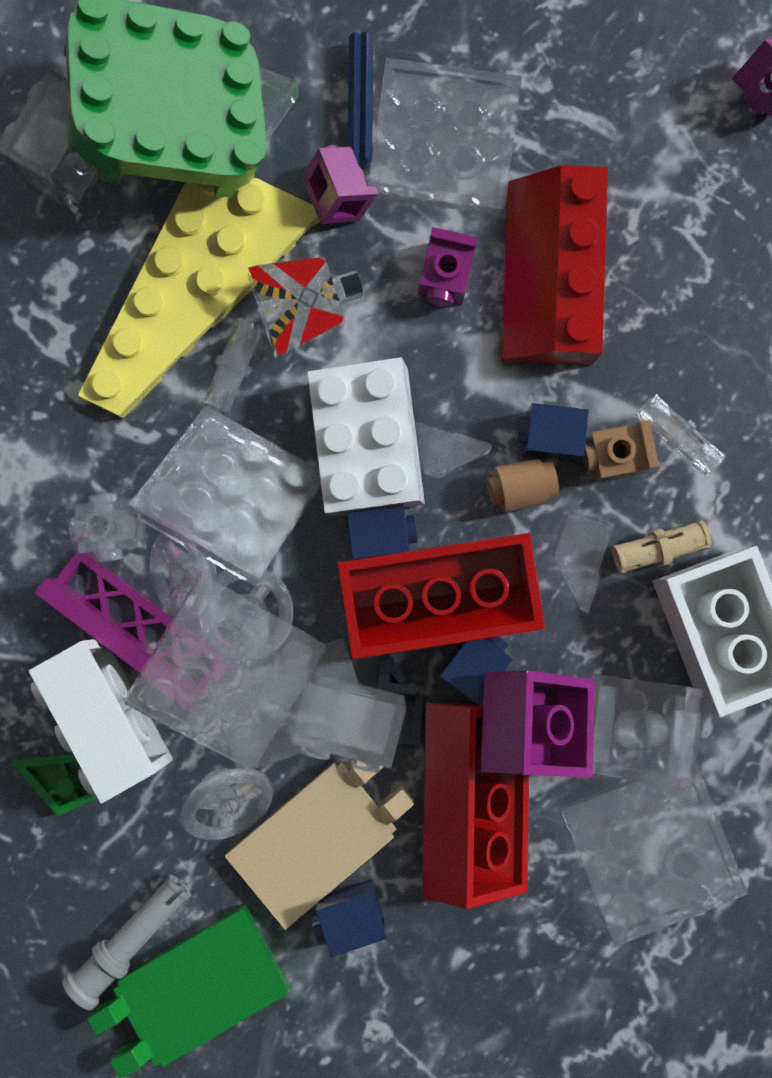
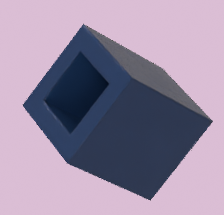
(552, 432)
(381, 531)
(469, 663)
(349, 919)

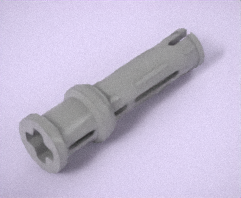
(112, 957)

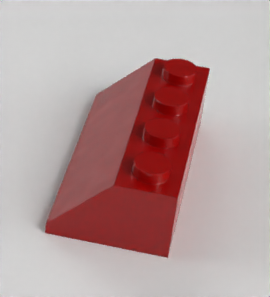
(555, 266)
(441, 595)
(471, 817)

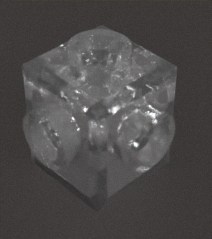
(122, 533)

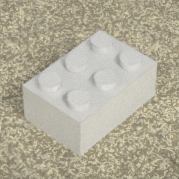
(365, 436)
(723, 627)
(108, 738)

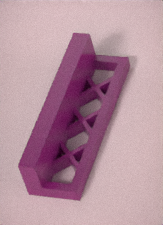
(98, 621)

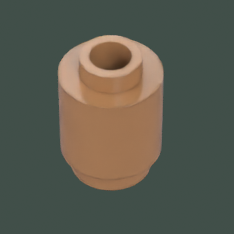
(523, 484)

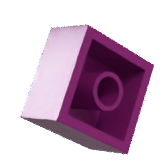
(538, 724)

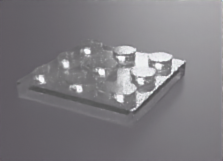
(444, 136)
(227, 495)
(225, 672)
(652, 855)

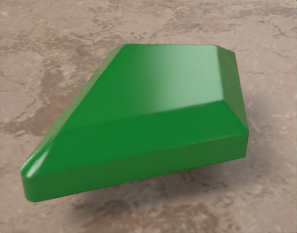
(55, 780)

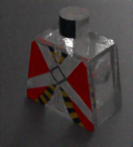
(301, 300)

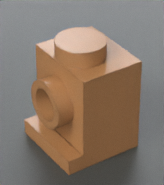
(638, 448)

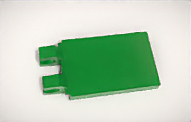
(192, 992)

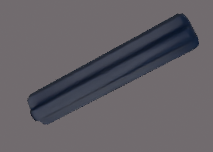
(360, 96)

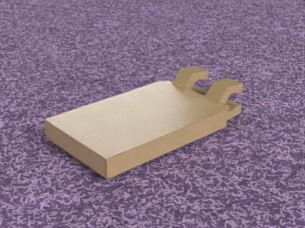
(316, 840)

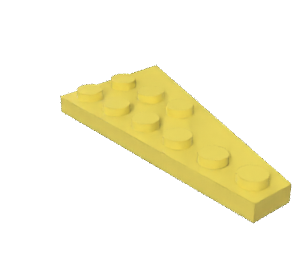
(192, 283)

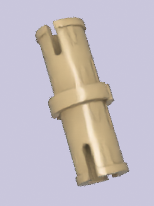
(661, 547)

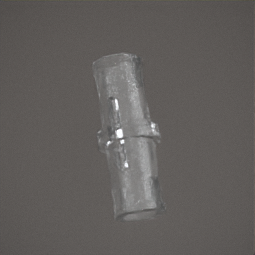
(232, 365)
(680, 435)

